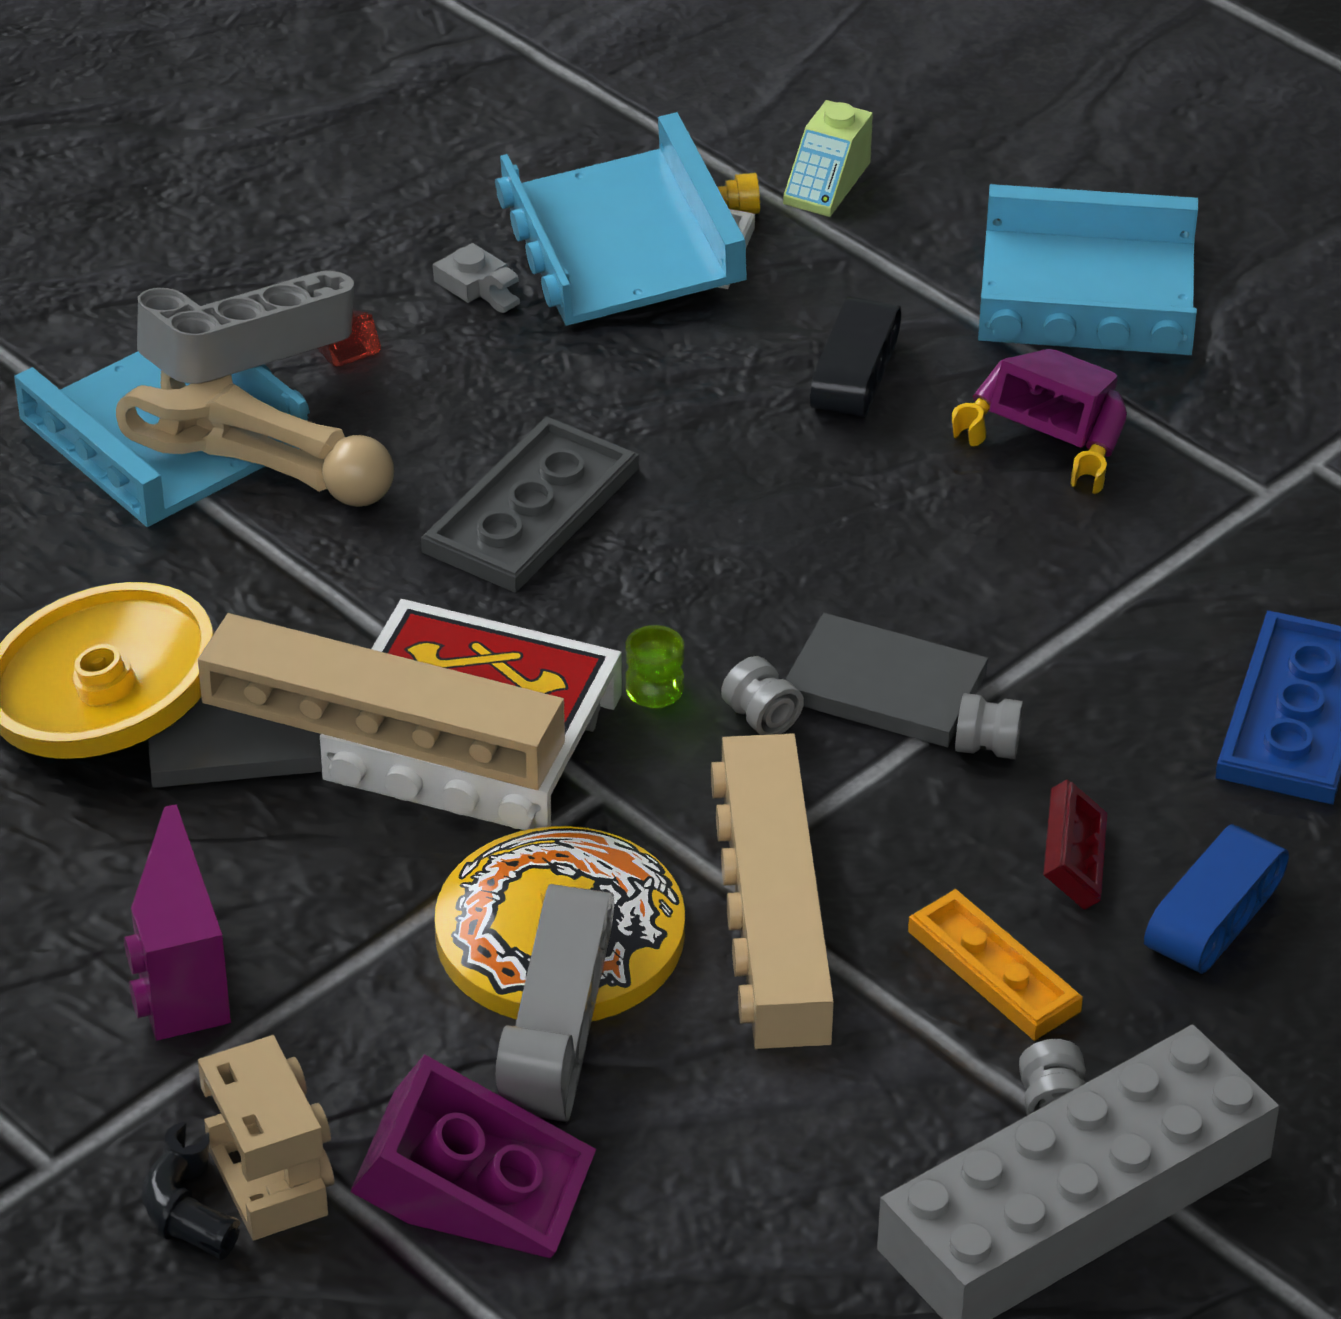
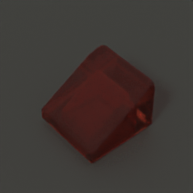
(358, 345)

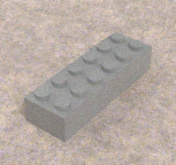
(1076, 1178)

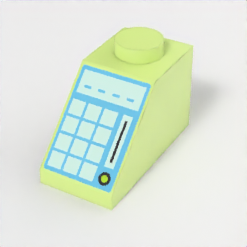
(830, 158)

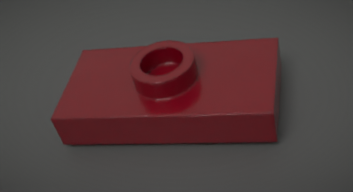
(1075, 844)

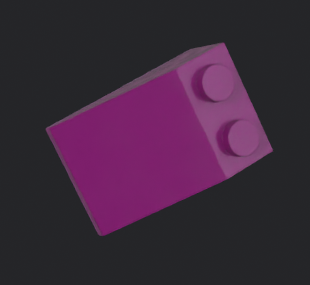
(176, 940)
(472, 1163)

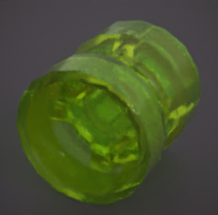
(654, 666)

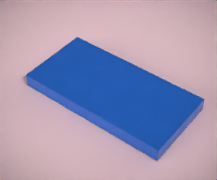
(1289, 712)

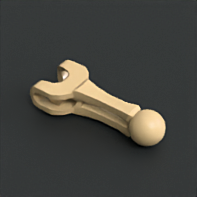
(234, 424)

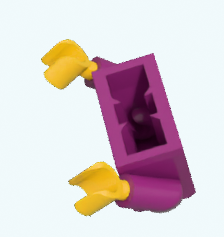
(1056, 398)

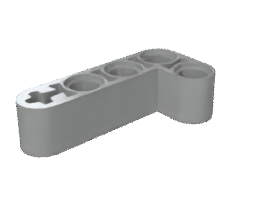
(243, 330)
(546, 1047)

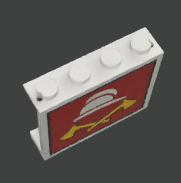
(497, 652)

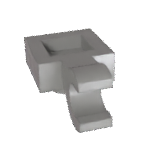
(475, 274)

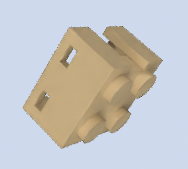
(275, 1132)

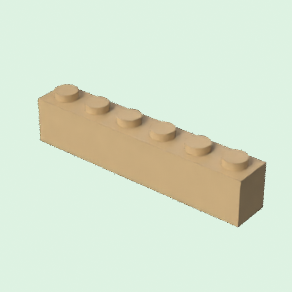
(382, 701)
(774, 893)

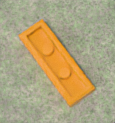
(995, 964)

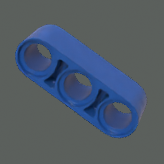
(1216, 898)

